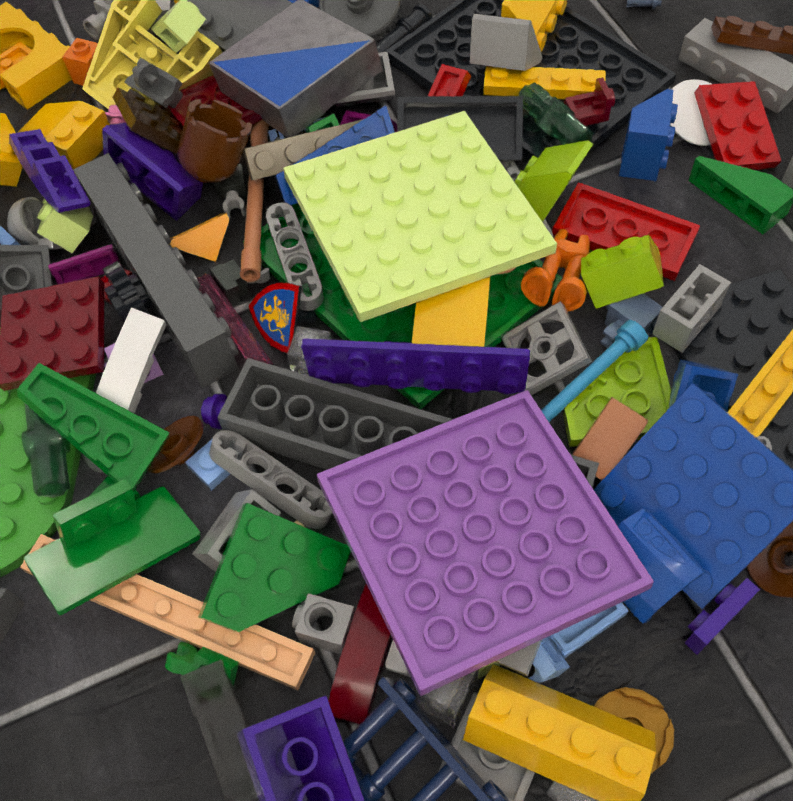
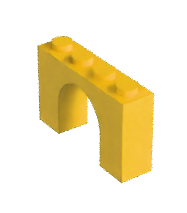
(42, 69)

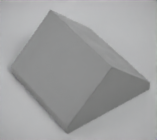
(504, 43)

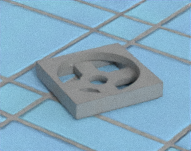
(555, 371)

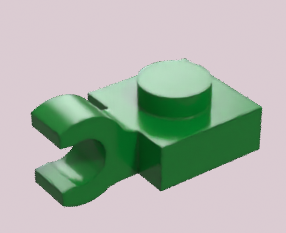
(189, 660)

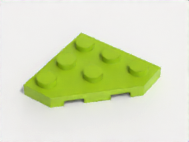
(634, 379)

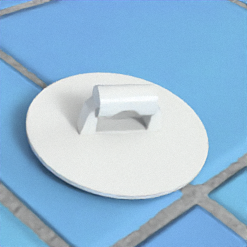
(688, 118)

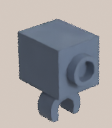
(637, 308)

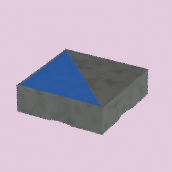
(296, 67)

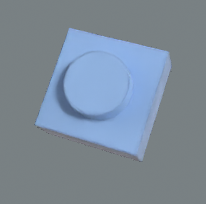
(206, 468)

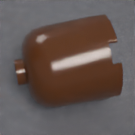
(212, 140)

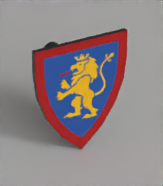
(278, 313)

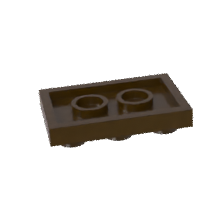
(148, 120)

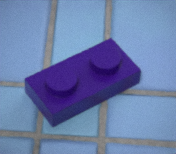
(730, 602)

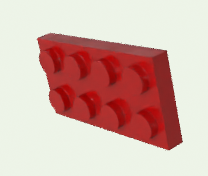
(613, 219)

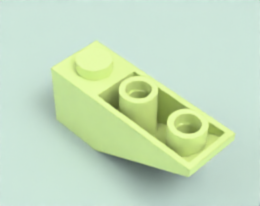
(179, 24)
(66, 227)

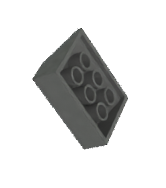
(234, 19)

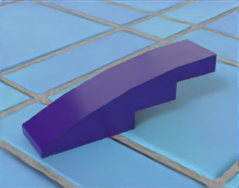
(49, 171)

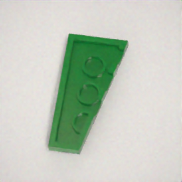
(100, 429)

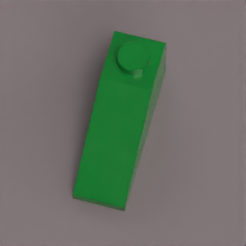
(747, 193)

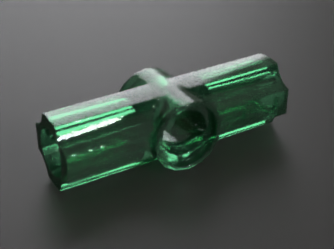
(553, 115)
(47, 455)

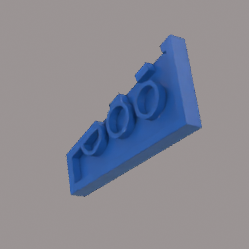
(372, 127)

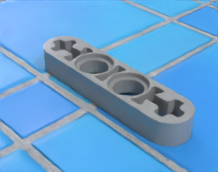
(296, 254)
(234, 454)

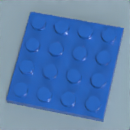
(707, 487)

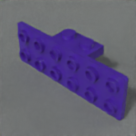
(417, 365)

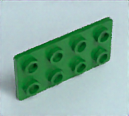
(108, 542)

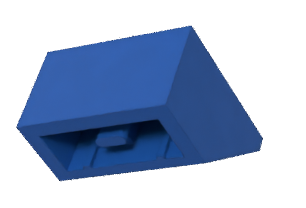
(648, 136)

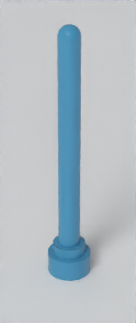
(629, 337)

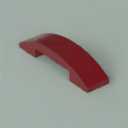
(360, 663)

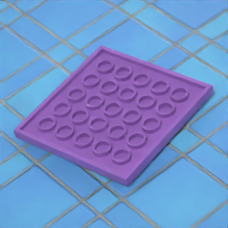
(479, 539)

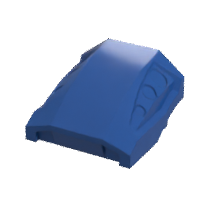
(664, 560)

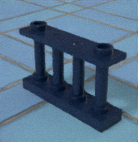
(402, 698)

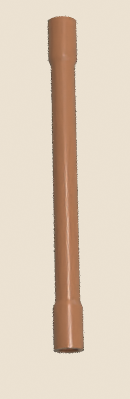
(251, 254)

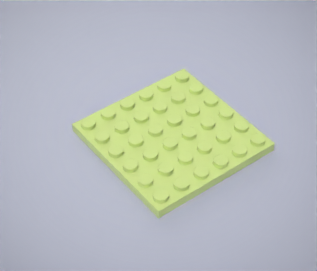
(416, 214)

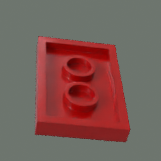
(737, 125)

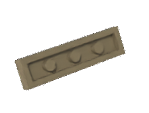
(273, 156)

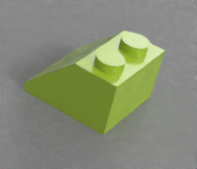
(549, 175)
(622, 271)

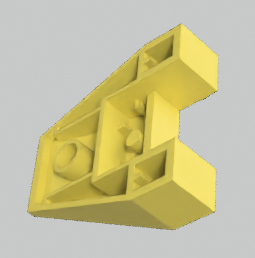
(127, 39)

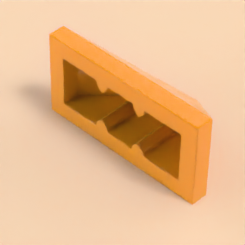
(203, 239)

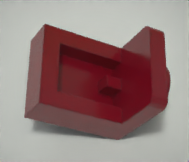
(593, 106)

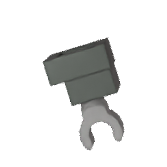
(234, 191)
(230, 282)

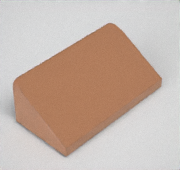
(611, 436)

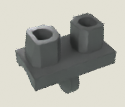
(155, 84)

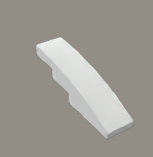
(131, 359)

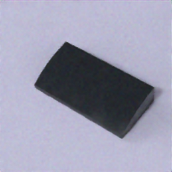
(495, 117)

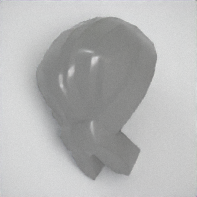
(24, 224)

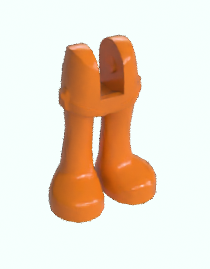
(571, 290)

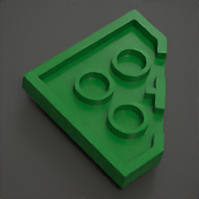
(270, 569)

